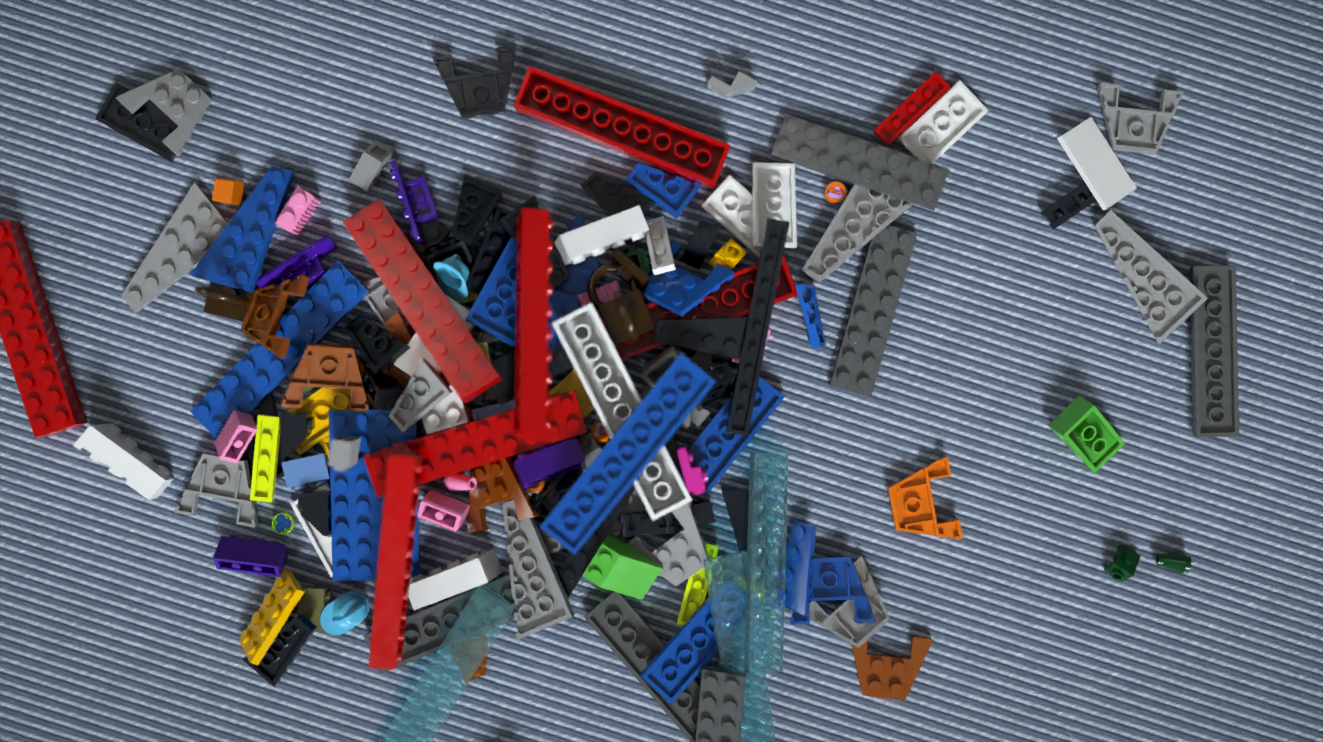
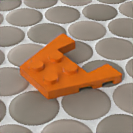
(914, 506)

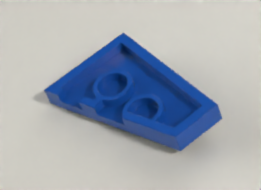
(666, 190)
(811, 313)

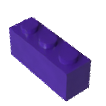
(548, 462)
(250, 556)

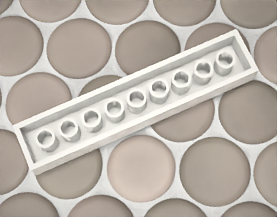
(615, 401)

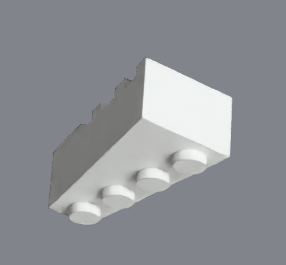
(601, 235)
(125, 459)
(454, 578)

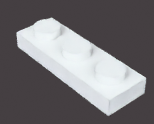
(659, 246)

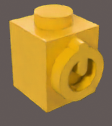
(728, 255)

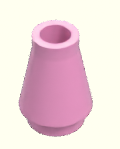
(459, 482)

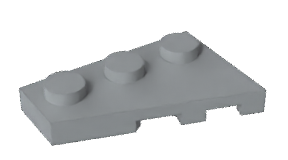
(420, 396)

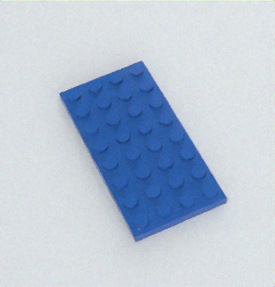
(354, 504)

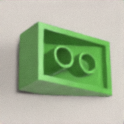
(1087, 433)
(622, 568)

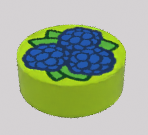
(283, 523)

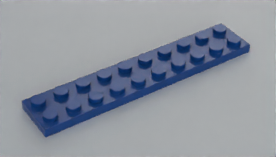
(263, 371)
(627, 454)

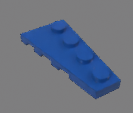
(798, 566)

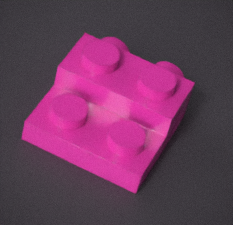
(693, 475)

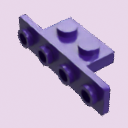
(417, 201)
(305, 262)

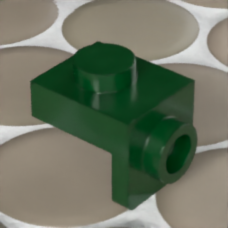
(641, 260)
(1123, 564)

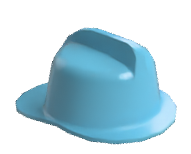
(452, 277)
(344, 613)

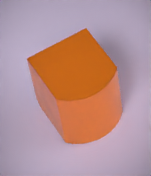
(228, 191)

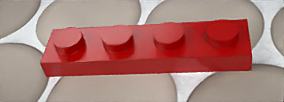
(911, 109)

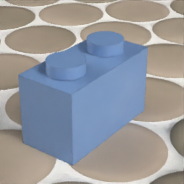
(307, 470)

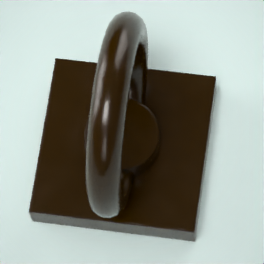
(624, 269)
(225, 300)
(626, 316)

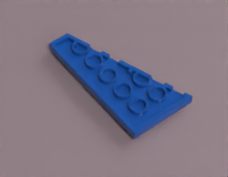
(243, 244)
(495, 308)

